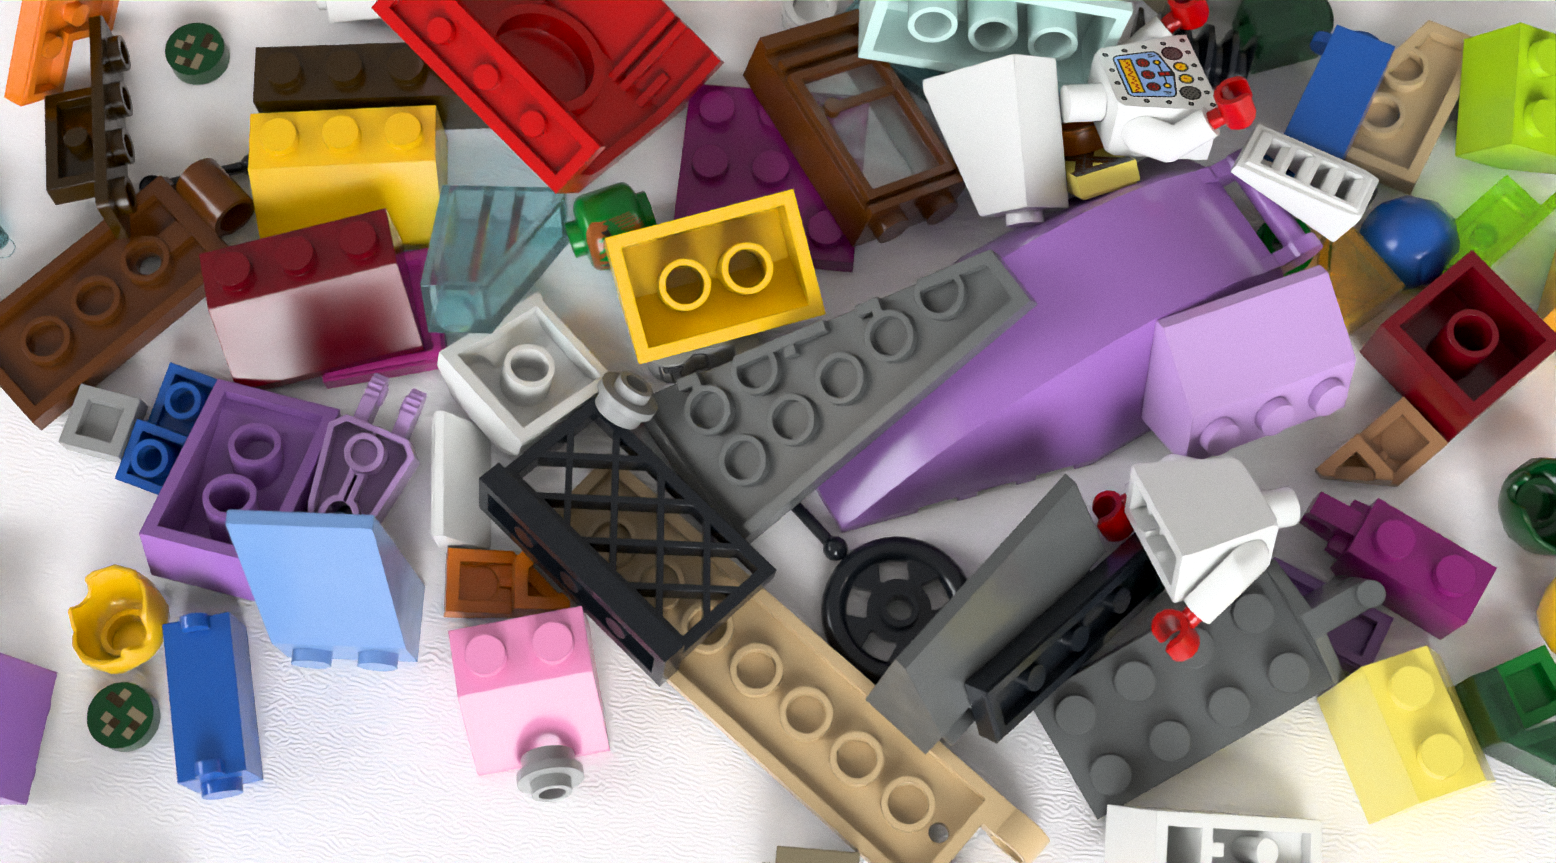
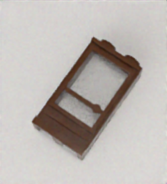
(853, 130)

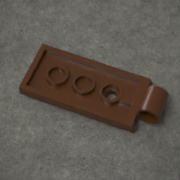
(96, 306)

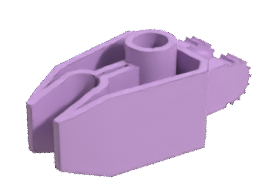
(363, 462)

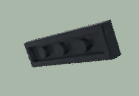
(1062, 640)

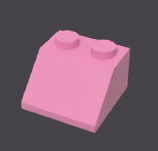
(528, 687)

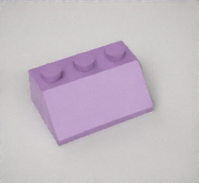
(1248, 365)

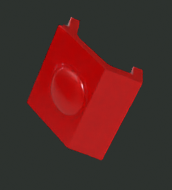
(560, 78)

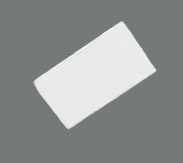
(457, 461)

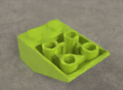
(1509, 99)

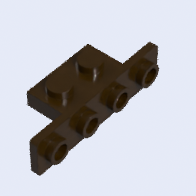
(89, 137)

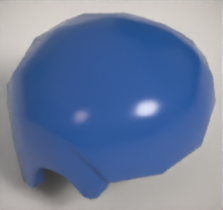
(1412, 238)

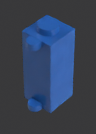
(1339, 90)
(212, 704)

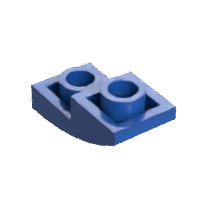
(159, 440)

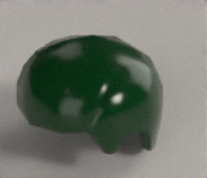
(1529, 506)

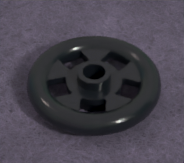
(861, 572)

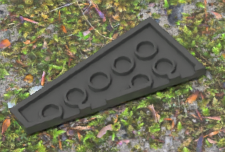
(807, 403)

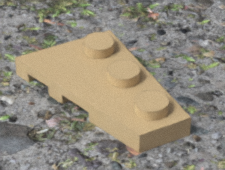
(1410, 107)

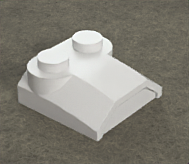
(521, 376)

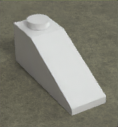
(1199, 836)

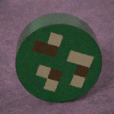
(197, 53)
(123, 717)

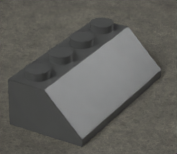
(1015, 585)

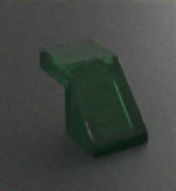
(1502, 731)

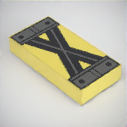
(1099, 173)

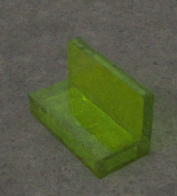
(1500, 222)

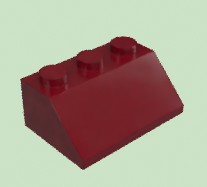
(312, 301)

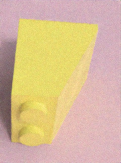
(1404, 734)

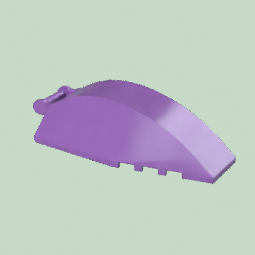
(1076, 366)

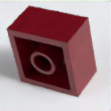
(1460, 345)

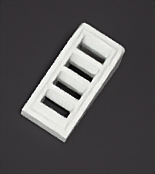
(1339, 188)

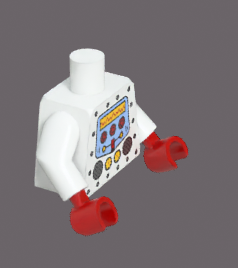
(1154, 95)
(1202, 532)

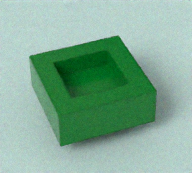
(1531, 685)

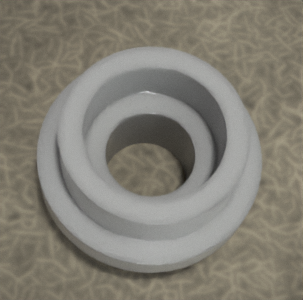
(625, 399)
(549, 773)

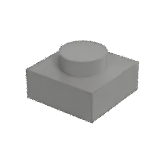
(101, 423)

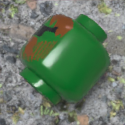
(603, 215)

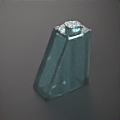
(488, 253)

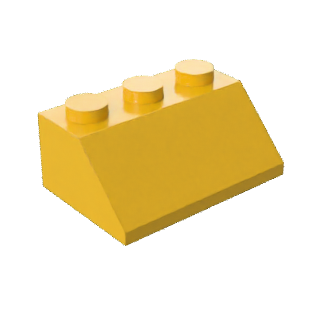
(346, 164)
(714, 276)

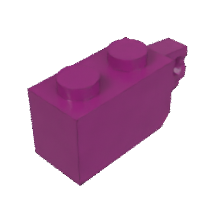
(1421, 570)

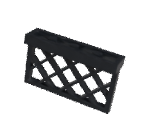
(591, 580)

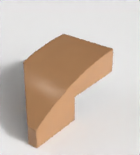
(1386, 449)

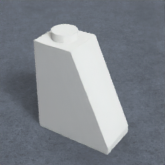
(1005, 135)

